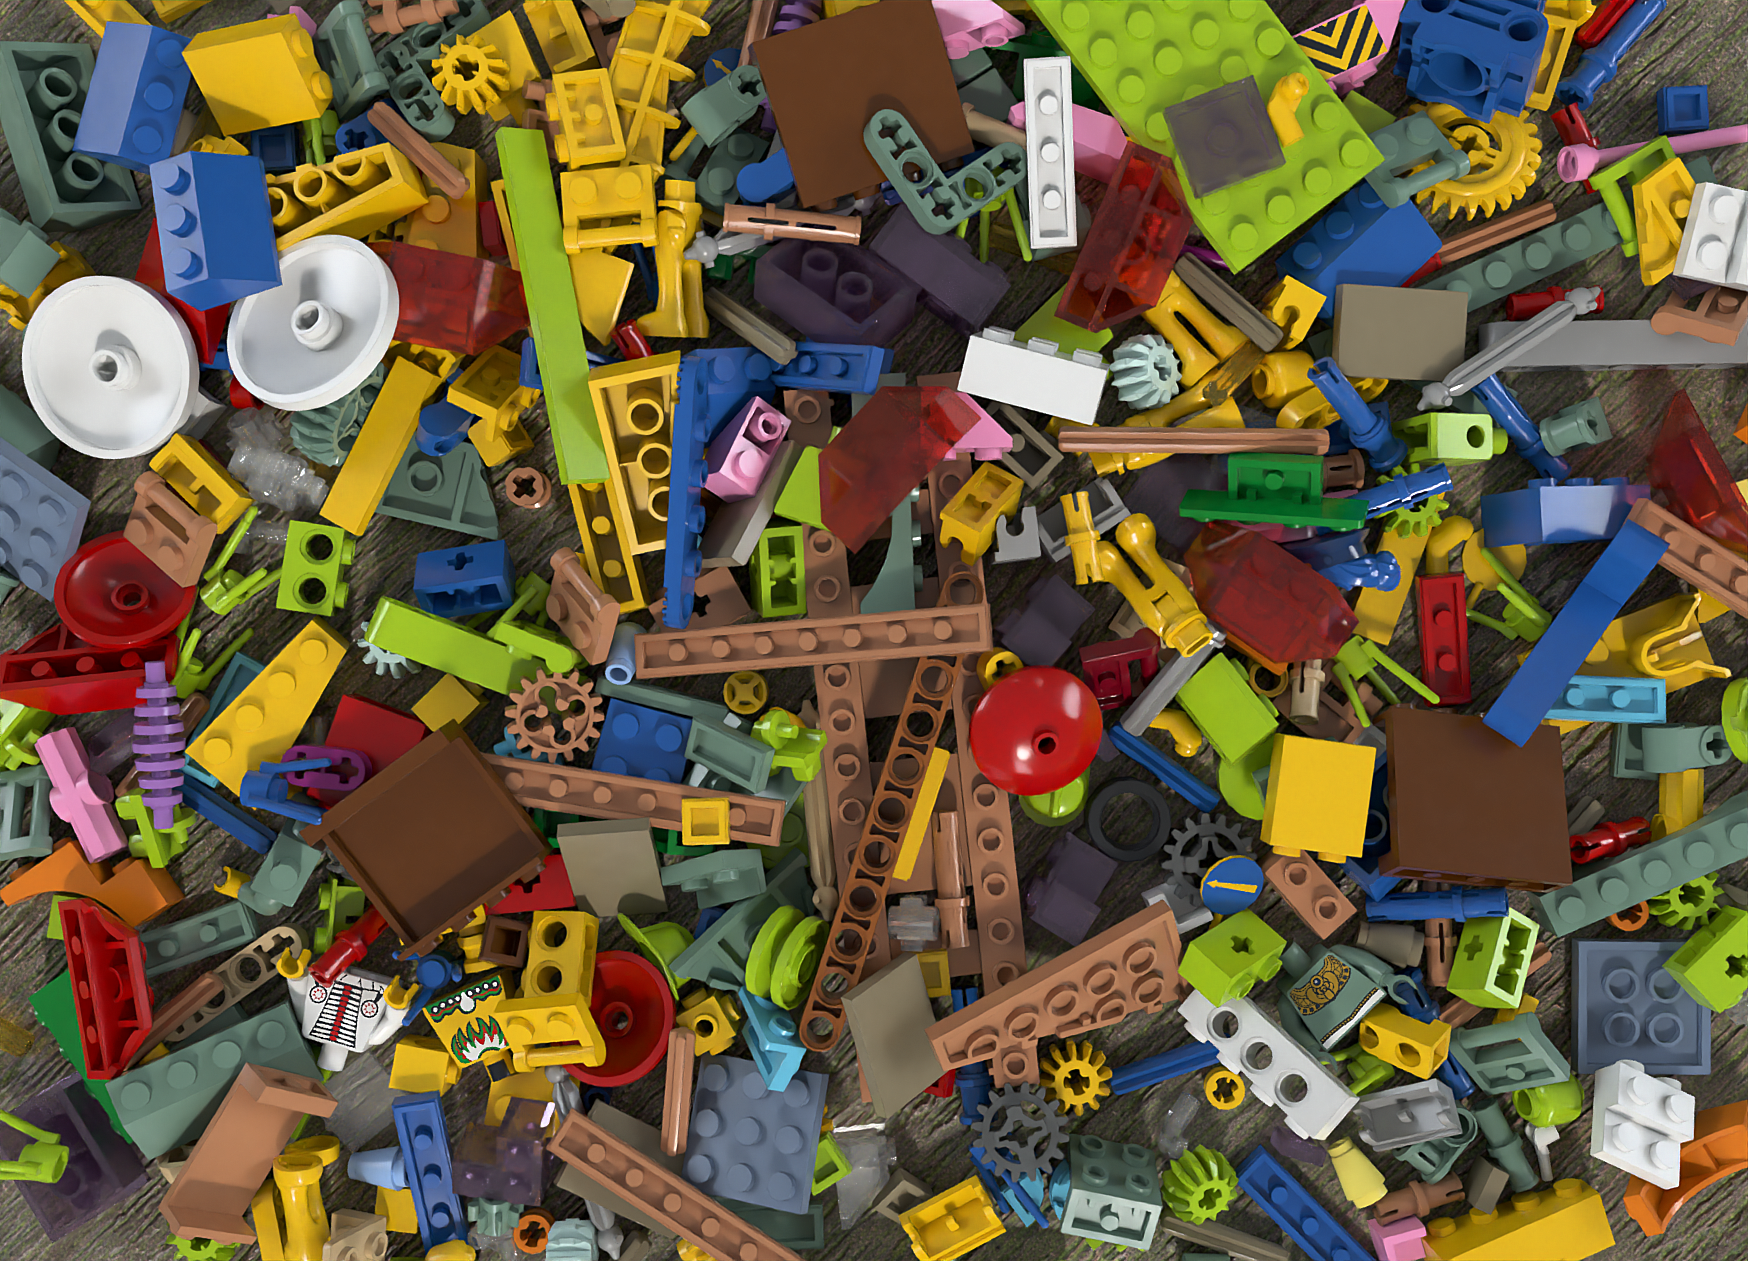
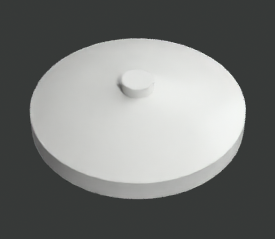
(318, 328)
(110, 367)

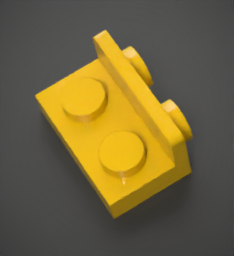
(585, 118)
(493, 390)

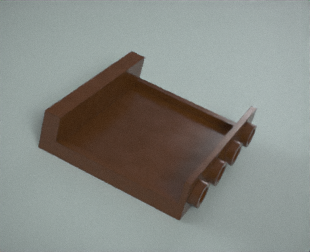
(841, 72)
(1474, 802)
(433, 839)

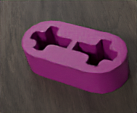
(325, 777)

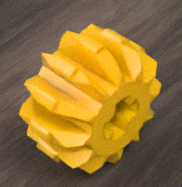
(463, 59)
(1089, 1067)

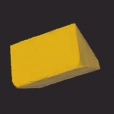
(505, 446)

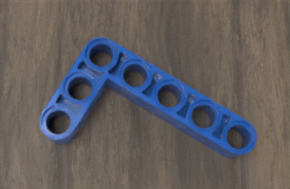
(1575, 632)

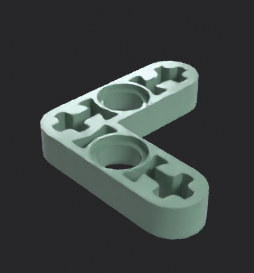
(417, 62)
(946, 191)

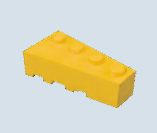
(344, 196)
(450, 222)
(636, 424)
(271, 708)
(1533, 1226)

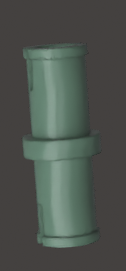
(1504, 1144)

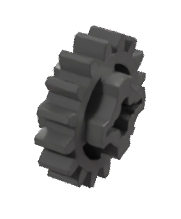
(1204, 840)
(999, 1136)

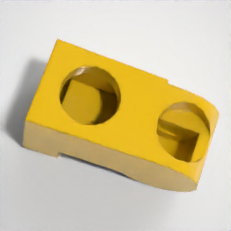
(1404, 1040)

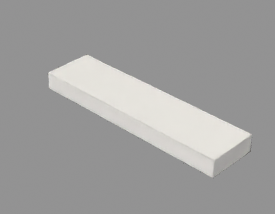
(1050, 152)

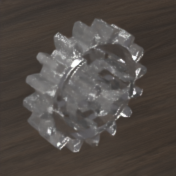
(277, 478)

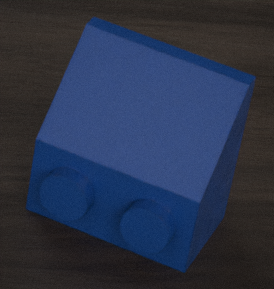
(733, 381)

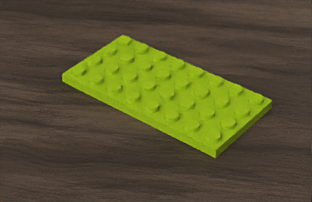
(1168, 51)

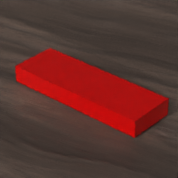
(1443, 637)

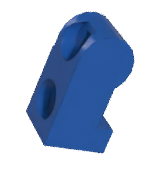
(766, 181)
(443, 424)

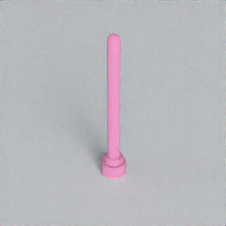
(1580, 160)

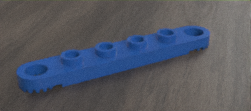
(687, 478)

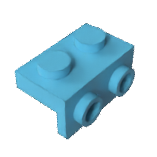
(771, 1040)

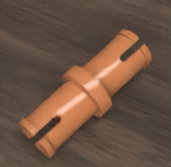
(1417, 1199)

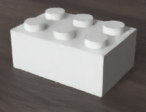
(1034, 374)

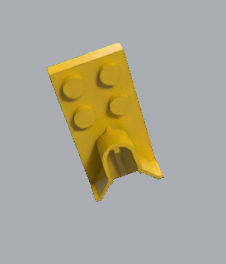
(1650, 643)

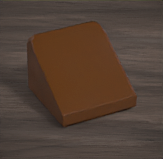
(504, 942)

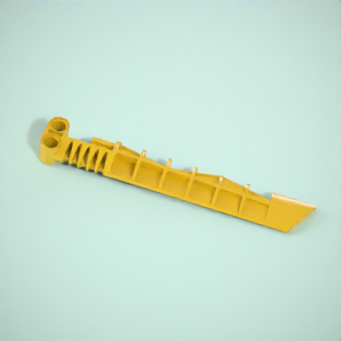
(640, 86)

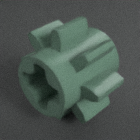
(494, 1216)

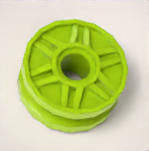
(786, 956)

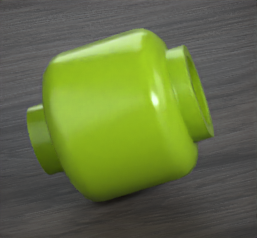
(1550, 1103)

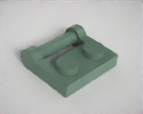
(349, 60)
(1407, 146)
(719, 177)
(12, 800)
(1509, 1066)

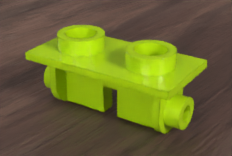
(338, 901)

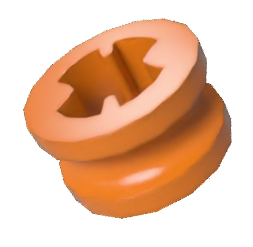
(1635, 921)
(523, 1239)

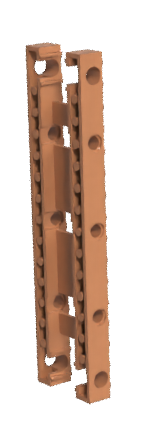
(878, 689)

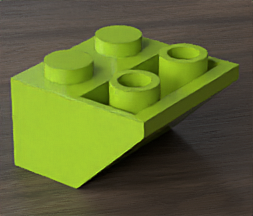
(1228, 709)

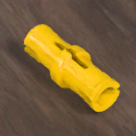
(1082, 538)

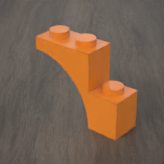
(129, 888)
(1715, 1152)

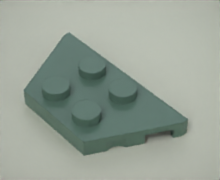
(443, 491)
(724, 948)

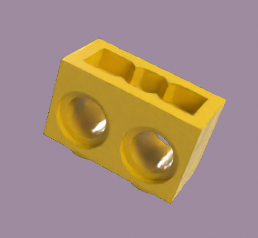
(572, 958)

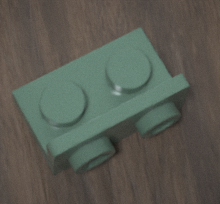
(719, 876)

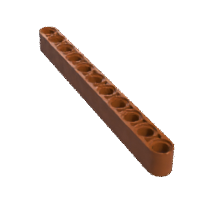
(892, 833)

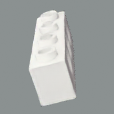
(1326, 1096)

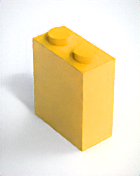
(259, 74)
(1317, 797)

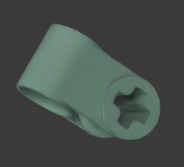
(723, 106)
(1575, 428)
(1682, 746)
(1441, 1151)

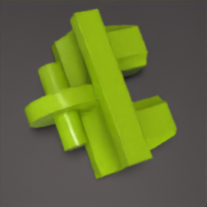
(19, 732)
(793, 745)
(147, 841)

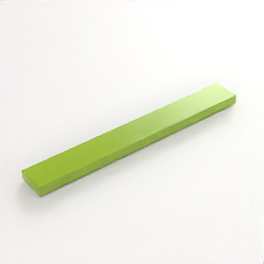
(551, 305)

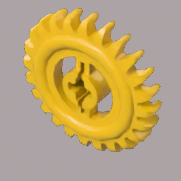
(1506, 171)

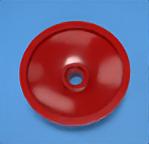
(102, 582)
(1021, 712)
(640, 990)

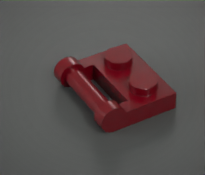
(1107, 668)

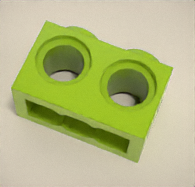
(301, 566)

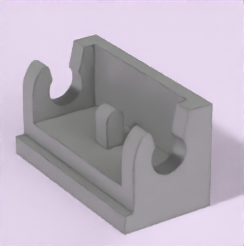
(1106, 512)
(1016, 541)
(1408, 1115)

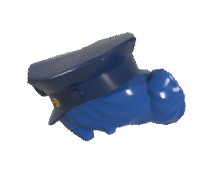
(1345, 560)

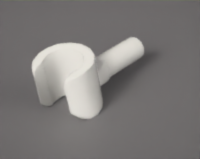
(1540, 1139)

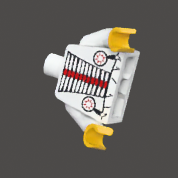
(349, 1015)

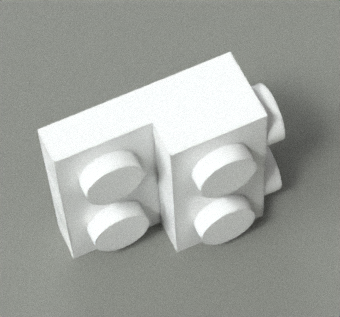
(1716, 237)
(1641, 1122)

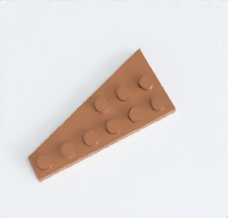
(1074, 993)

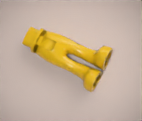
(680, 297)
(1195, 358)
(1187, 403)
(1165, 607)
(298, 1179)

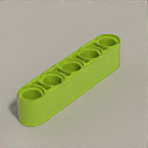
(454, 649)

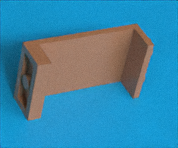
(239, 1153)

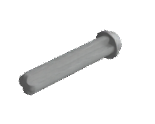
(1168, 683)

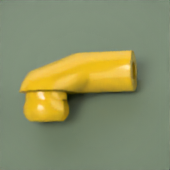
(1283, 105)

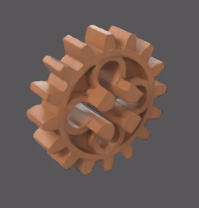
(542, 736)

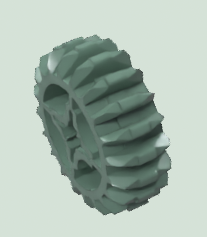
(331, 430)

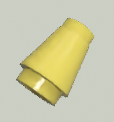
(1356, 1173)

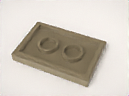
(1398, 332)
(741, 523)
(613, 866)
(888, 1028)
(639, 1135)

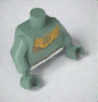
(1330, 993)

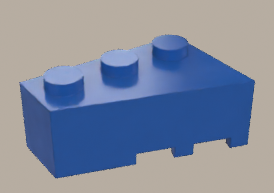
(1559, 513)

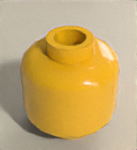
(1282, 377)

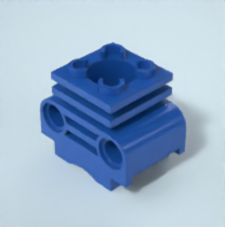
(1472, 53)

